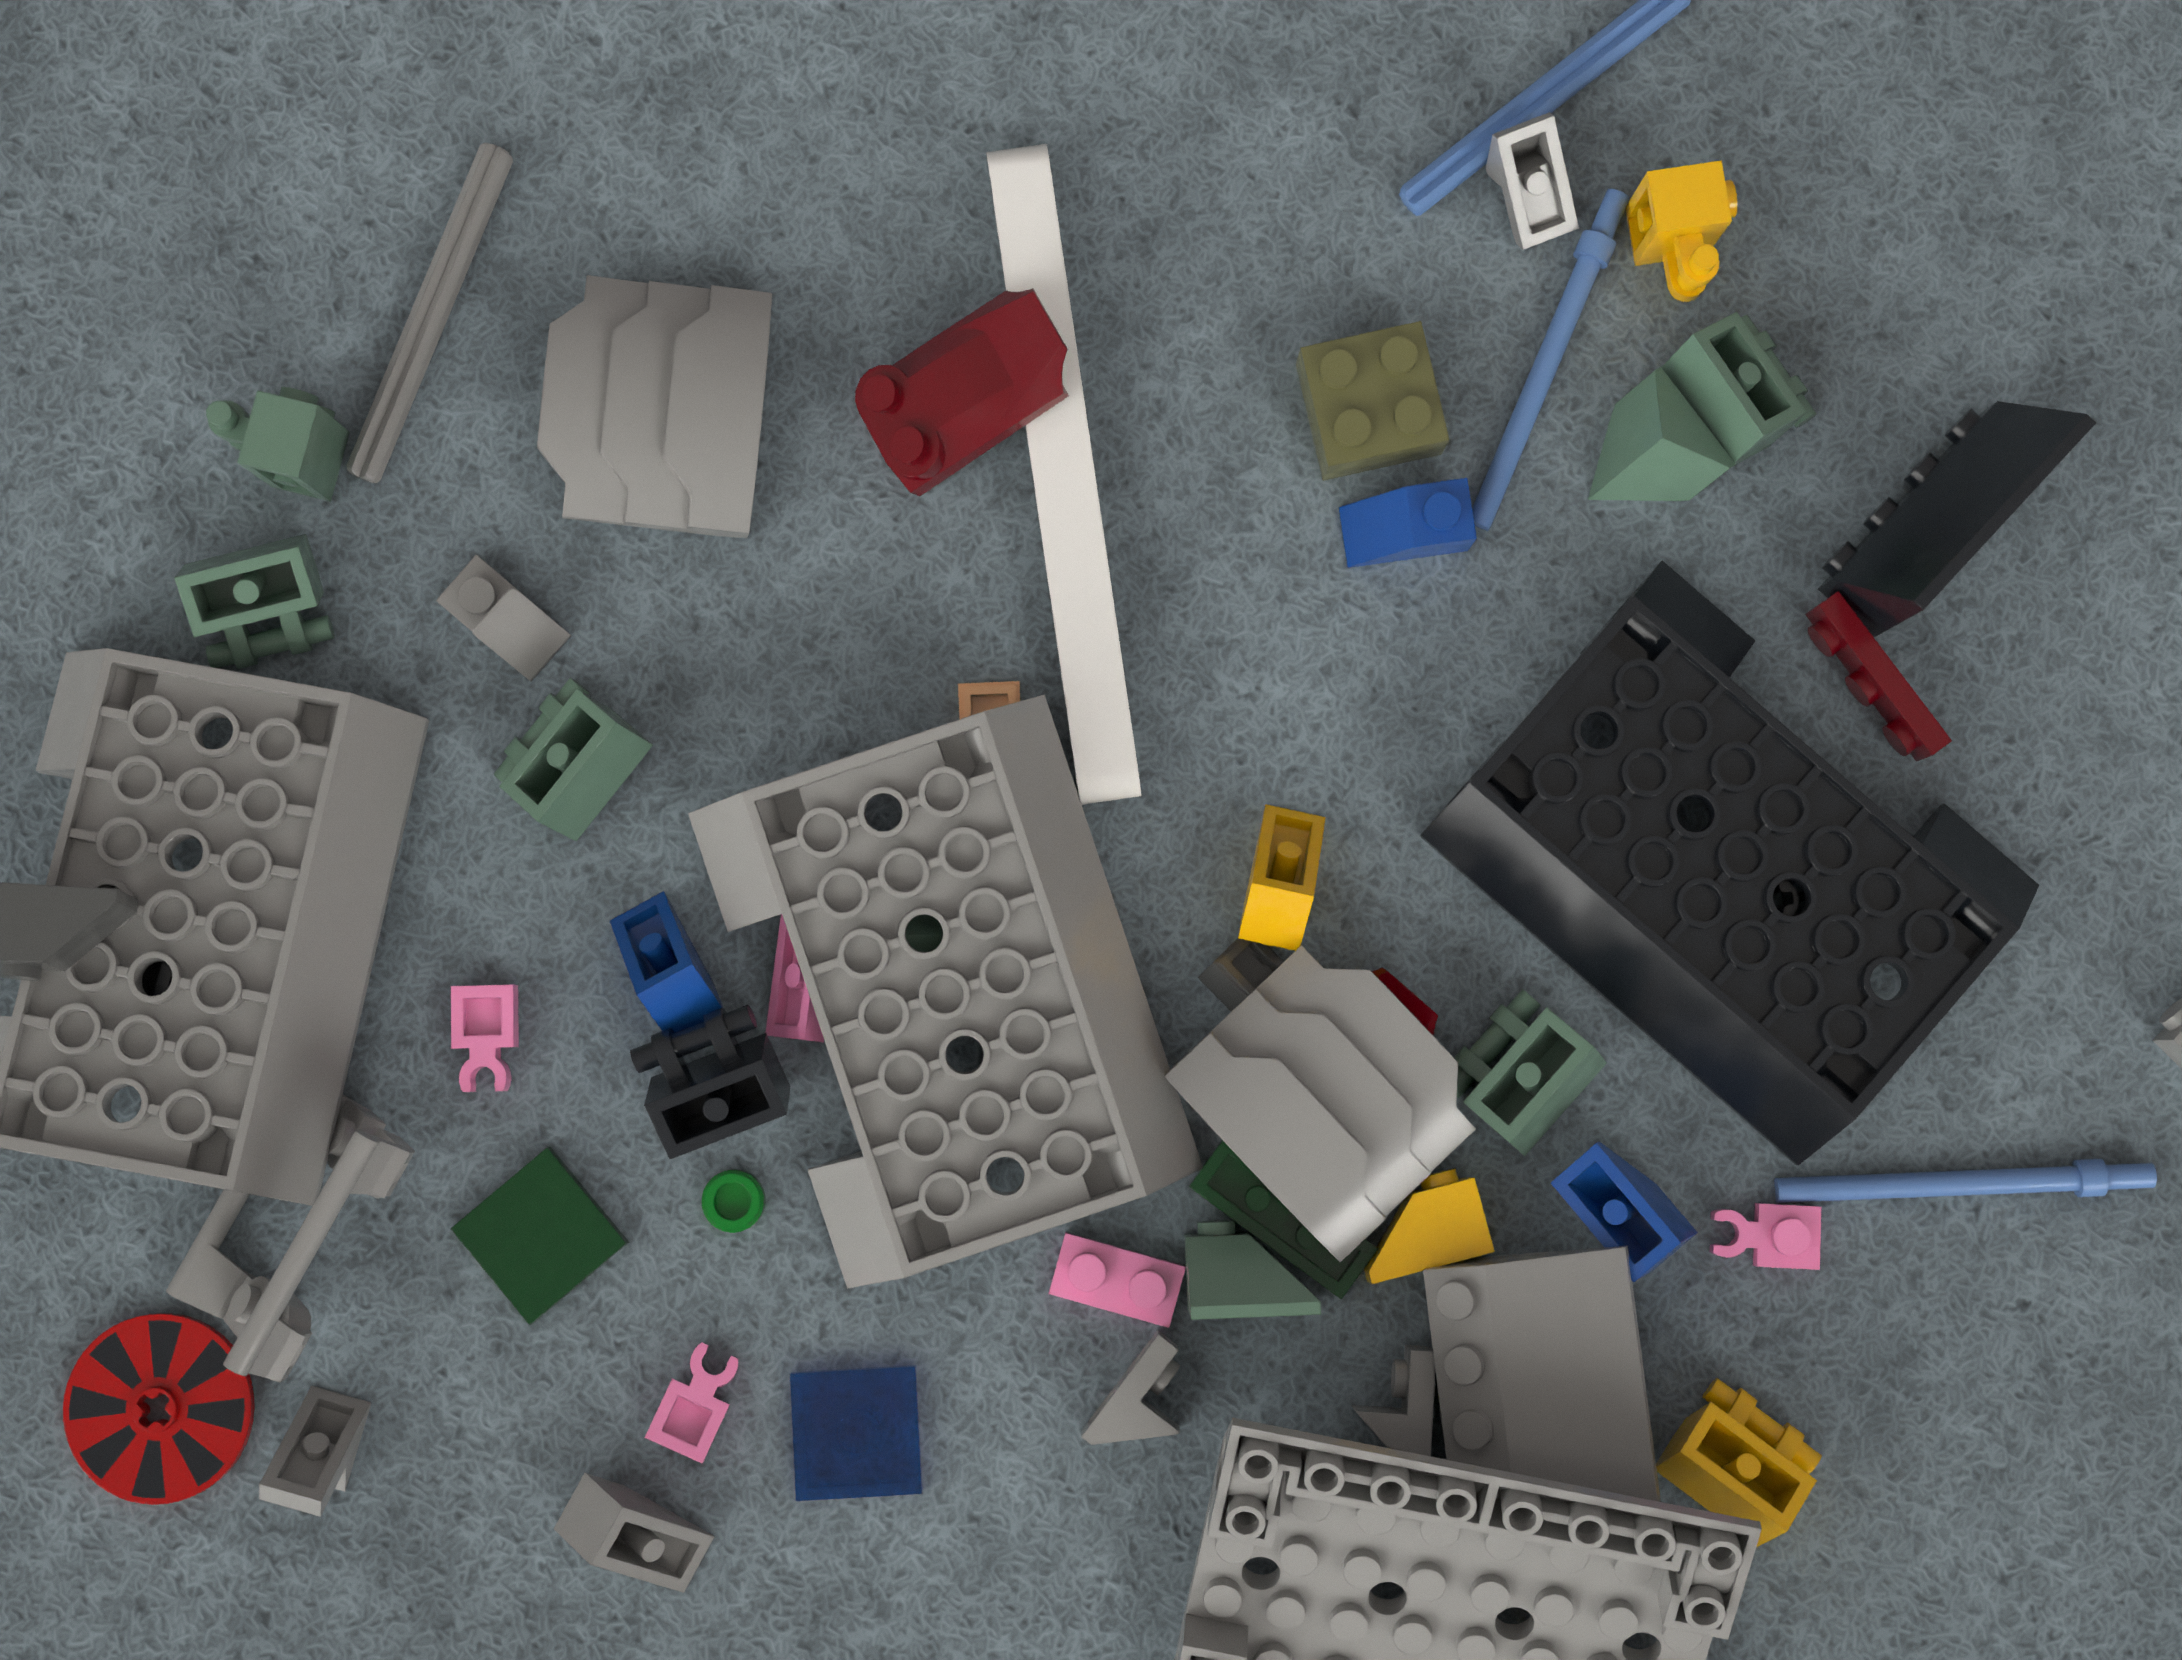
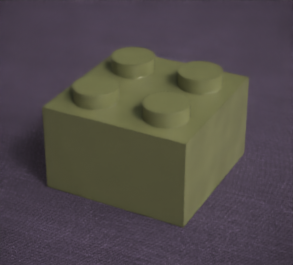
(1372, 400)

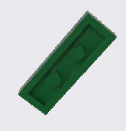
(1246, 1200)

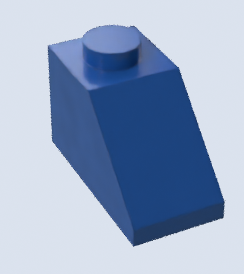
(1409, 523)
(664, 965)
(1624, 1208)

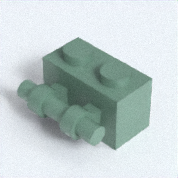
(1739, 386)
(284, 440)
(253, 587)
(570, 760)
(1535, 1076)

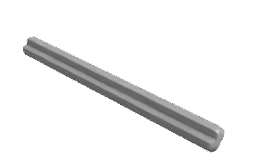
(429, 313)

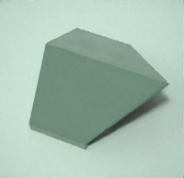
(1657, 447)

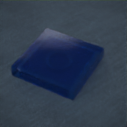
(856, 1433)

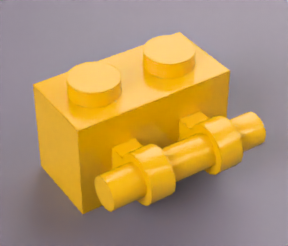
(1678, 220)
(1741, 1461)

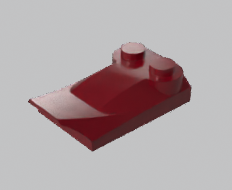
(964, 389)

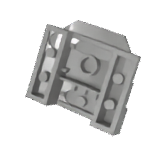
(657, 405)
(1327, 1096)

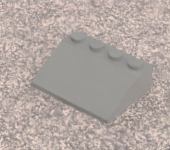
(1544, 1368)

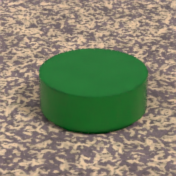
(733, 1201)

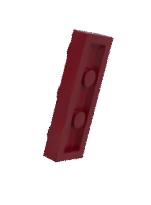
(1875, 679)

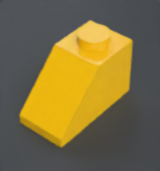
(1282, 878)
(1432, 1229)

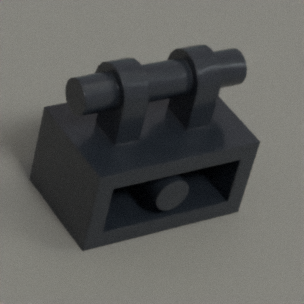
(716, 1093)

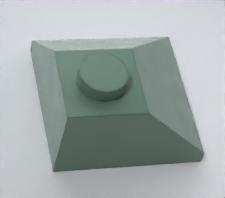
(1239, 1278)

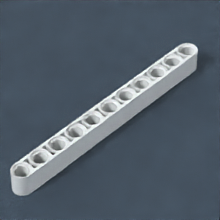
(1068, 493)

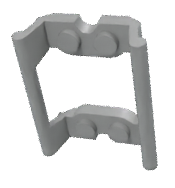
(264, 1311)

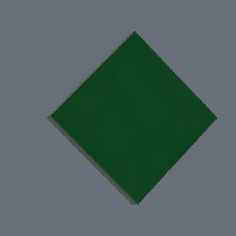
(539, 1235)

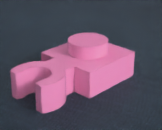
(484, 1022)
(1779, 1235)
(691, 1414)

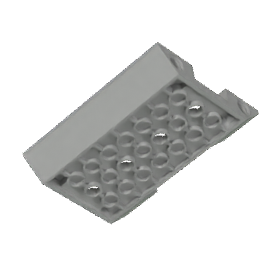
(261, 937)
(1023, 967)
(1461, 1549)

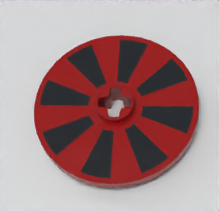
(109, 1412)

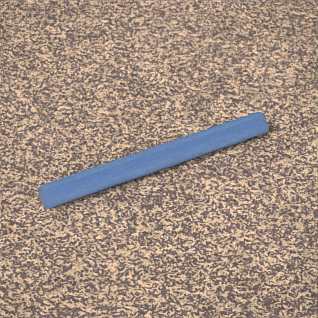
(1538, 99)

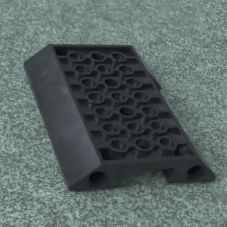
(1686, 921)

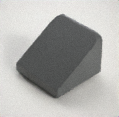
(1239, 971)

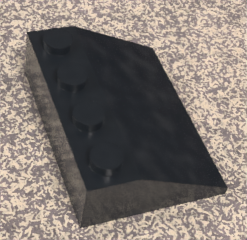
(1950, 510)

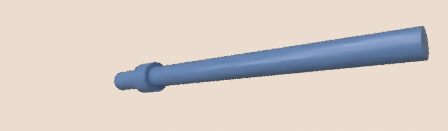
(1592, 254)
(2084, 1177)

